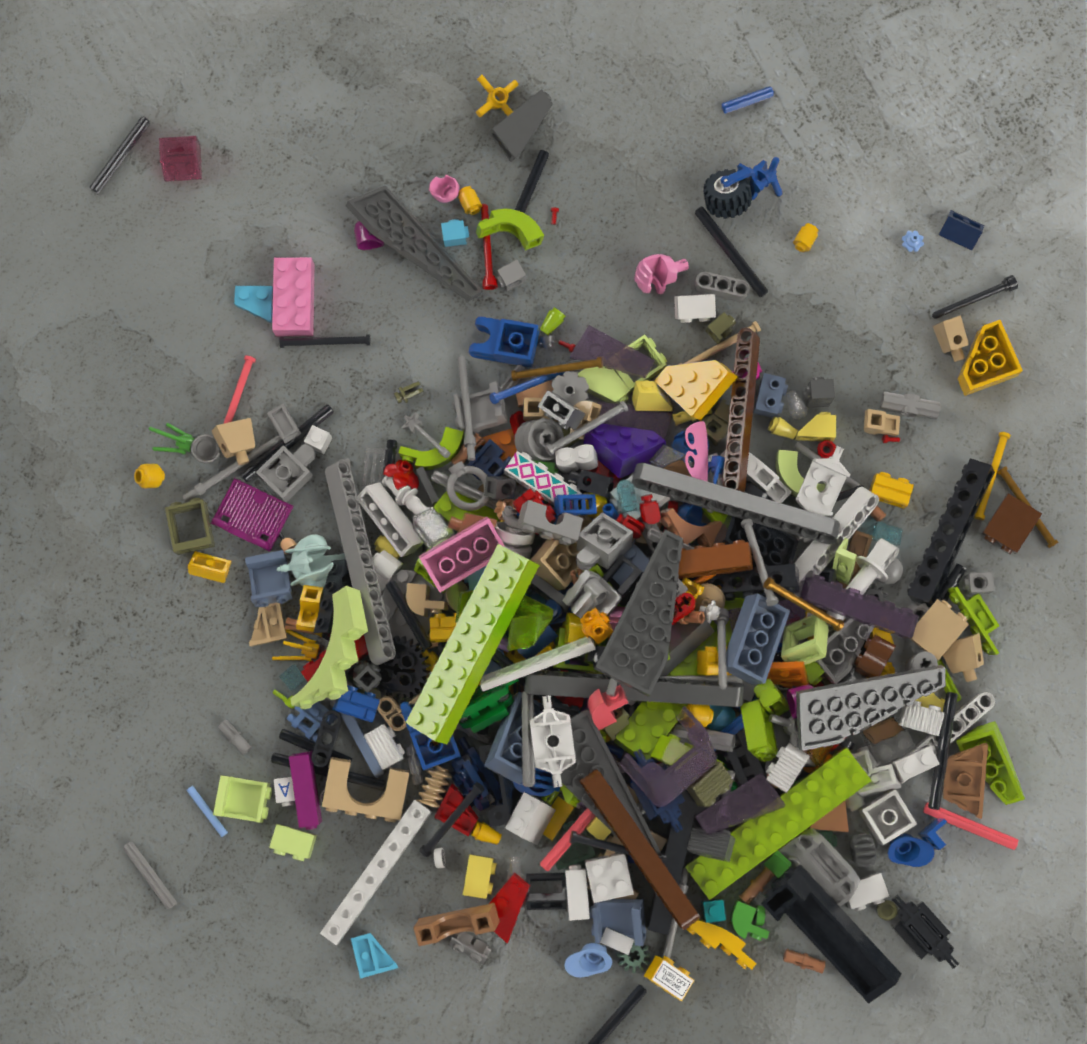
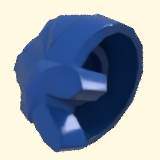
(691, 514)

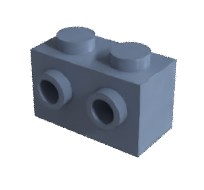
(769, 395)

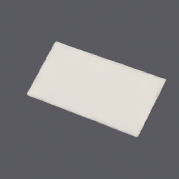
(617, 941)

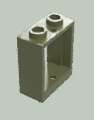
(193, 545)

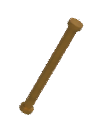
(557, 369)
(1019, 495)
(770, 584)

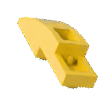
(714, 935)

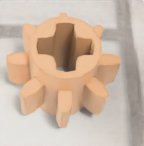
(500, 505)

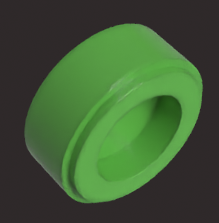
(759, 916)

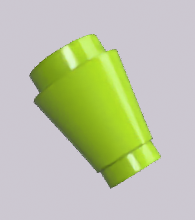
(552, 321)

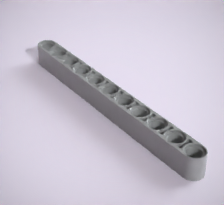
(360, 560)

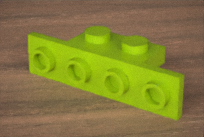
(978, 617)

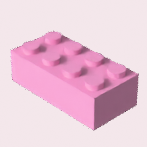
(293, 297)
(461, 554)

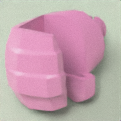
(659, 271)

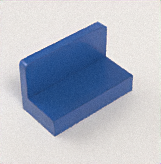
(929, 833)

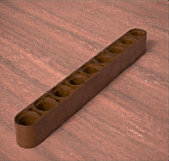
(738, 403)
(639, 849)

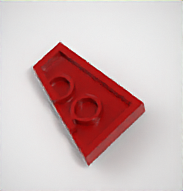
(508, 905)

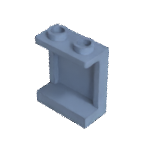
(266, 582)
(619, 915)

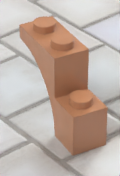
(675, 524)

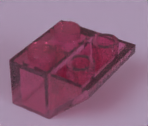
(180, 158)

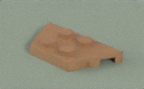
(966, 779)

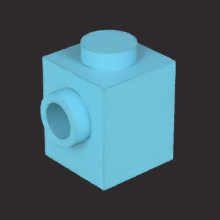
(454, 233)

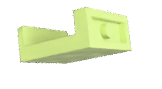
(242, 799)

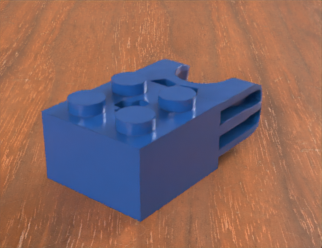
(503, 341)
(427, 752)

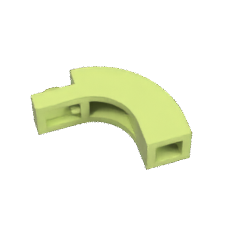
(788, 472)

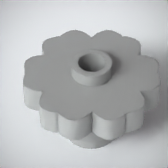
(571, 379)

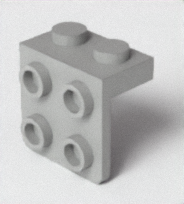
(577, 590)

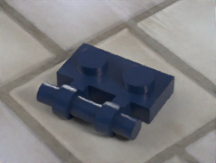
(488, 457)

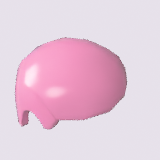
(444, 189)

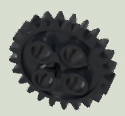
(398, 683)

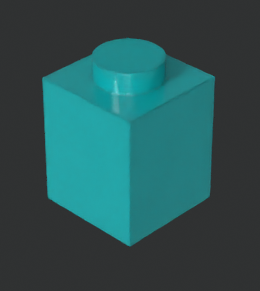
(713, 910)

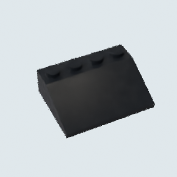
(774, 545)

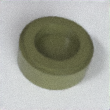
(887, 910)

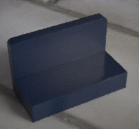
(961, 230)

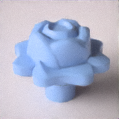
(912, 241)

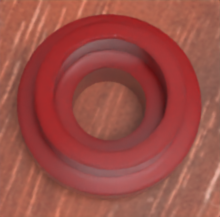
(826, 443)

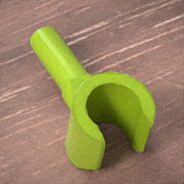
(287, 701)

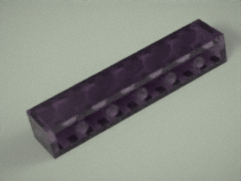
(859, 607)

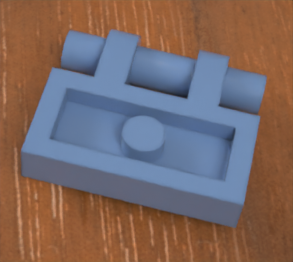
(315, 715)

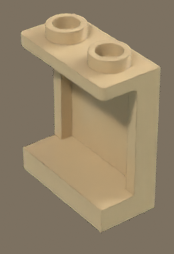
(939, 629)

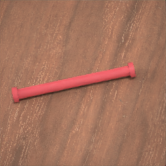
(239, 388)

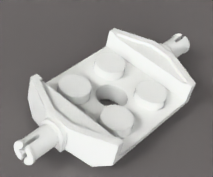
(832, 474)
(547, 757)

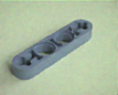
(360, 740)

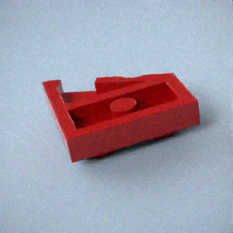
(451, 801)

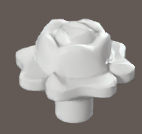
(711, 611)

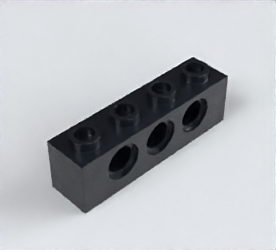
(337, 579)

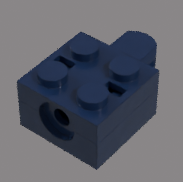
(546, 637)

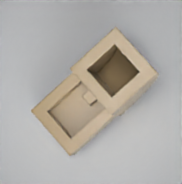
(592, 412)
(881, 423)

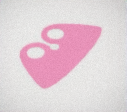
(700, 468)

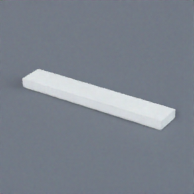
(537, 663)

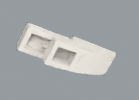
(764, 478)

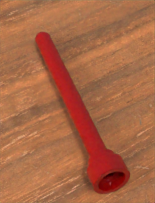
(489, 281)

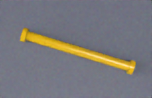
(995, 464)

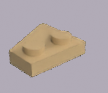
(269, 625)

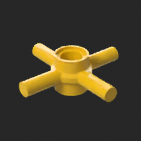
(501, 93)

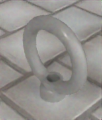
(457, 471)

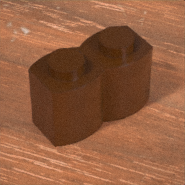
(875, 657)

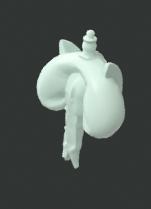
(309, 562)

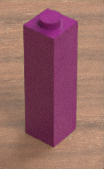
(305, 790)

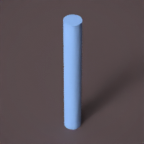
(207, 811)

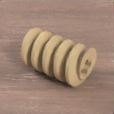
(435, 786)

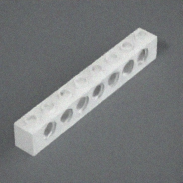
(376, 872)

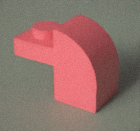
(602, 706)

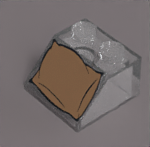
(671, 460)
(887, 740)

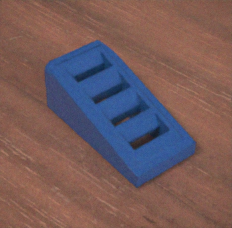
(558, 504)

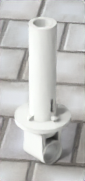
(872, 568)

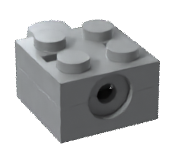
(287, 471)
(602, 542)

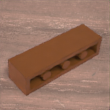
(715, 559)

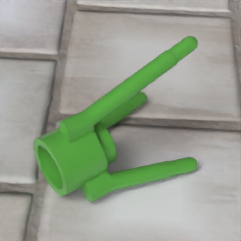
(183, 442)

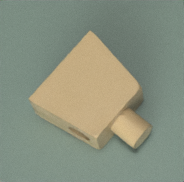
(952, 337)
(235, 439)
(965, 656)

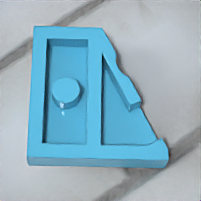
(256, 300)
(371, 956)

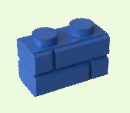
(357, 704)

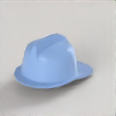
(589, 961)

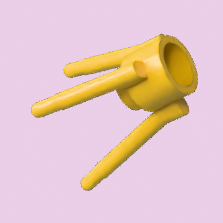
(309, 649)

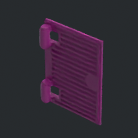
(252, 514)

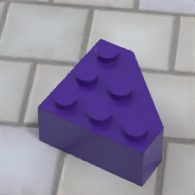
(623, 447)

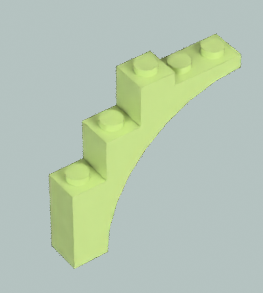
(341, 653)

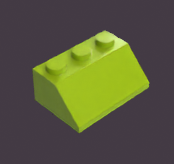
(447, 508)

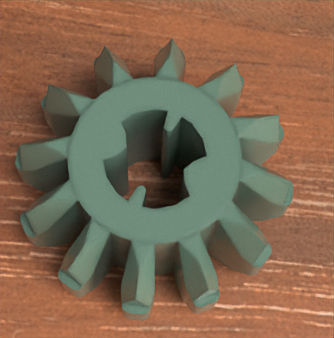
(635, 962)

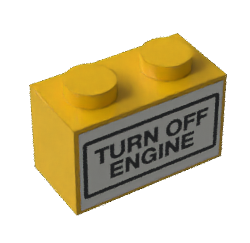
(668, 977)

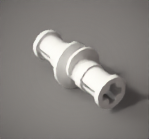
(405, 496)

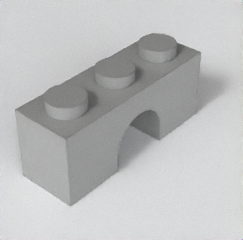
(533, 519)

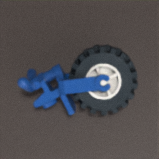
(731, 191)

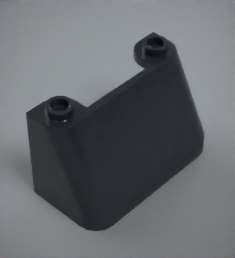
(500, 814)

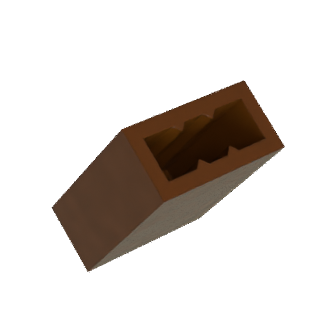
(1011, 524)

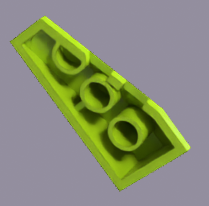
(999, 767)

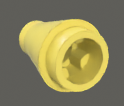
(782, 428)

